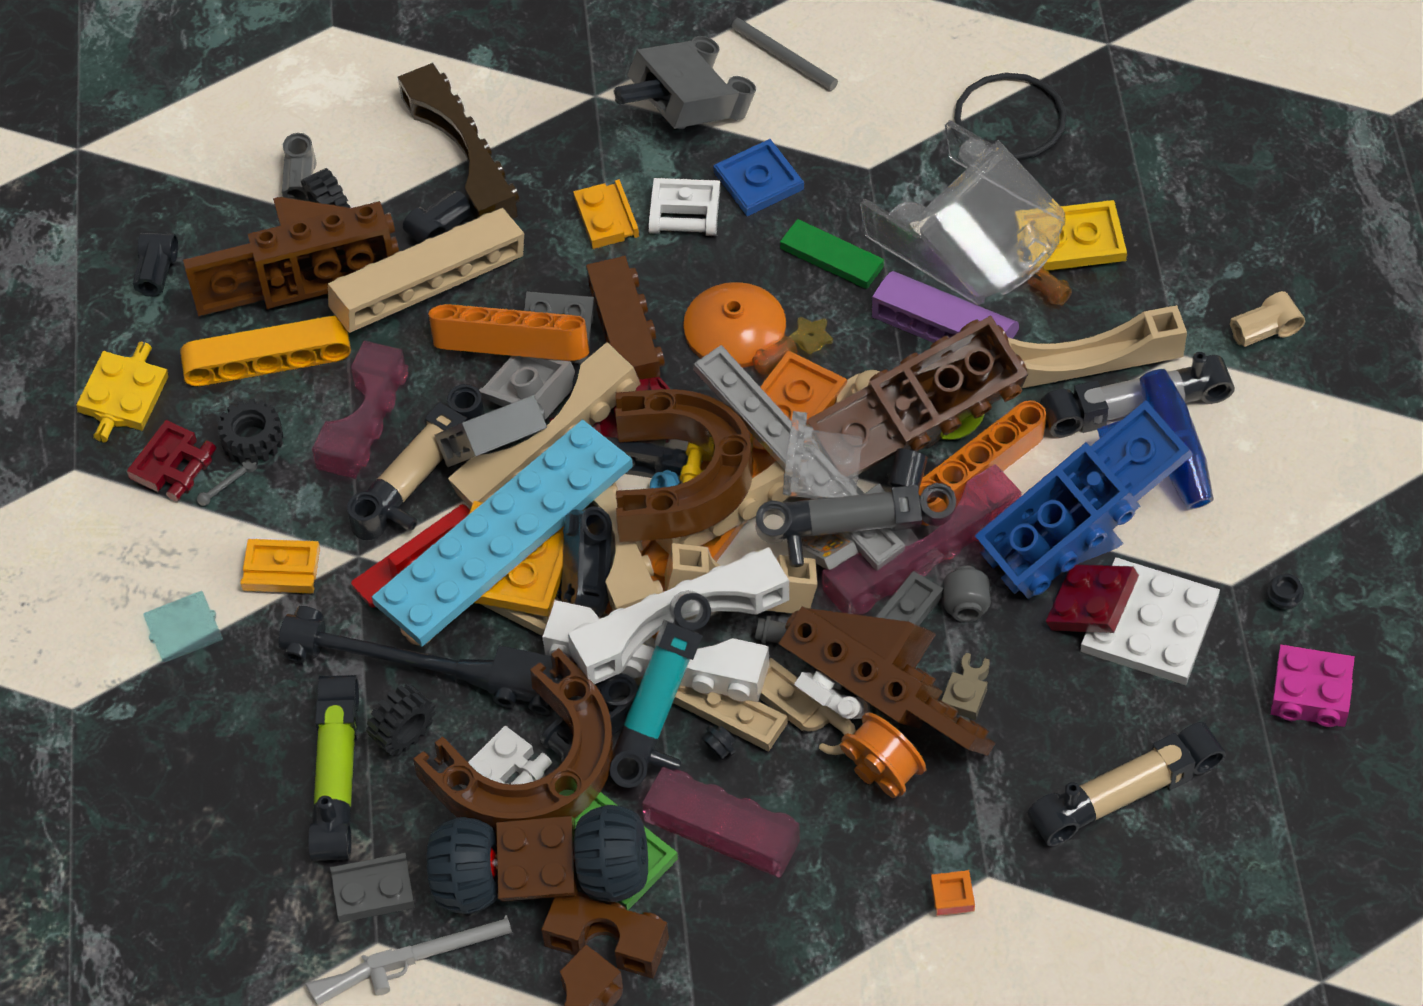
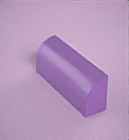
(928, 310)

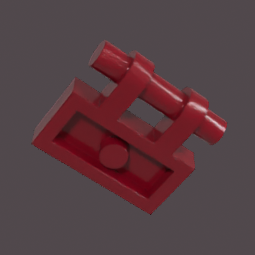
(164, 453)

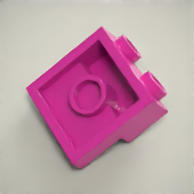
(1312, 686)

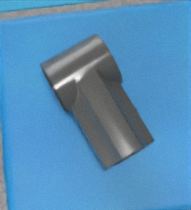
(298, 164)

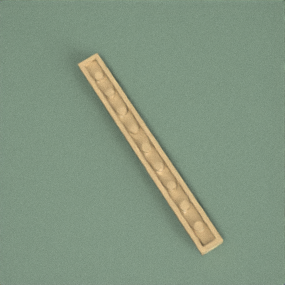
(743, 718)

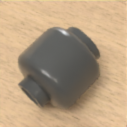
(966, 594)

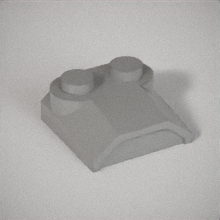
(528, 376)

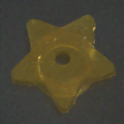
(811, 343)

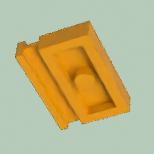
(606, 214)
(280, 566)

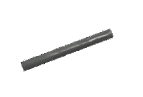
(784, 54)

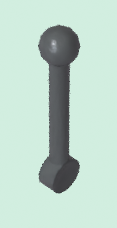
(204, 498)

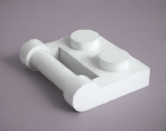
(684, 197)

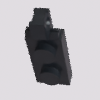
(651, 458)

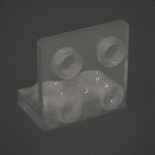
(820, 462)

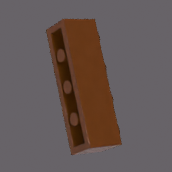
(622, 315)

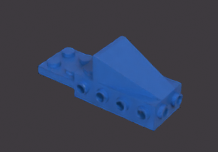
(1081, 502)

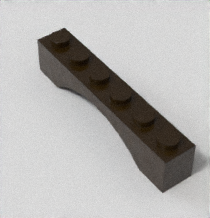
(431, 102)

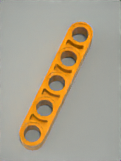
(264, 351)

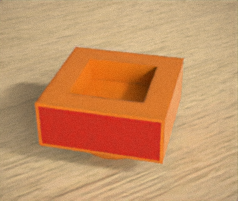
(952, 893)

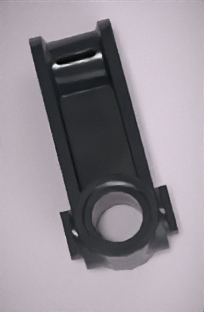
(586, 558)
(558, 734)

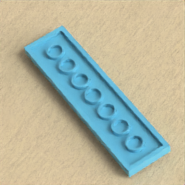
(501, 532)

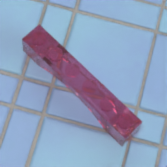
(858, 586)

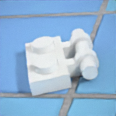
(831, 694)
(505, 756)

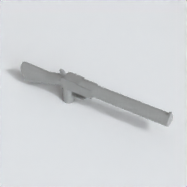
(382, 962)

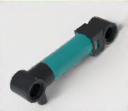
(673, 650)

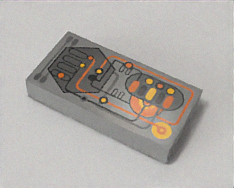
(828, 549)

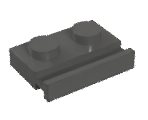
(372, 887)

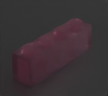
(721, 821)

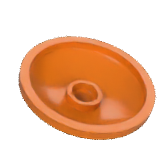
(753, 327)

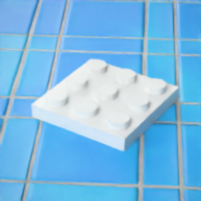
(1158, 626)

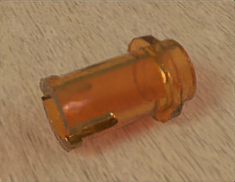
(1055, 289)
(767, 359)

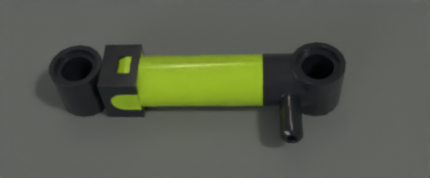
(337, 730)

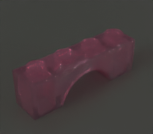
(346, 443)

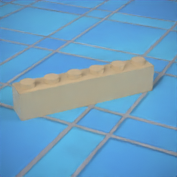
(425, 269)

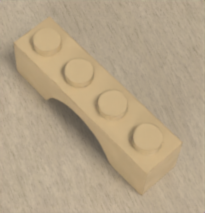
(692, 561)

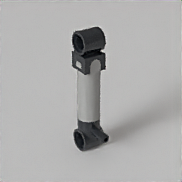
(1094, 405)

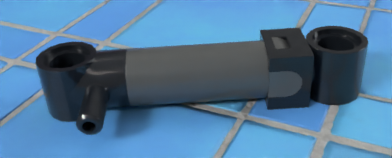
(897, 509)

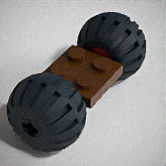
(537, 859)

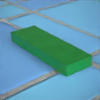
(832, 254)

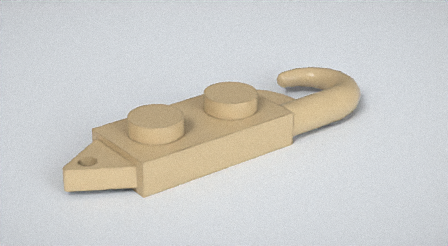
(799, 707)

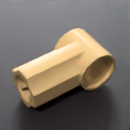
(1275, 316)

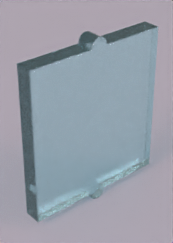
(182, 626)

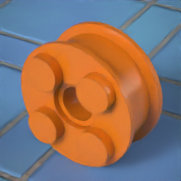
(883, 755)

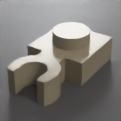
(967, 690)

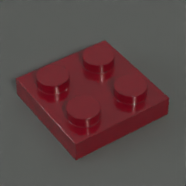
(1092, 598)

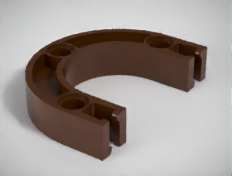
(702, 500)
(581, 771)

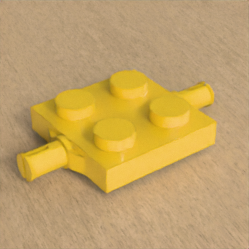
(122, 391)

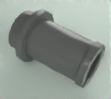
(770, 630)

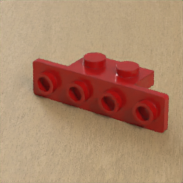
(385, 570)

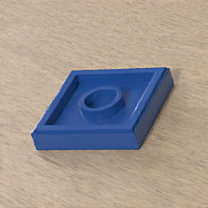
(758, 177)

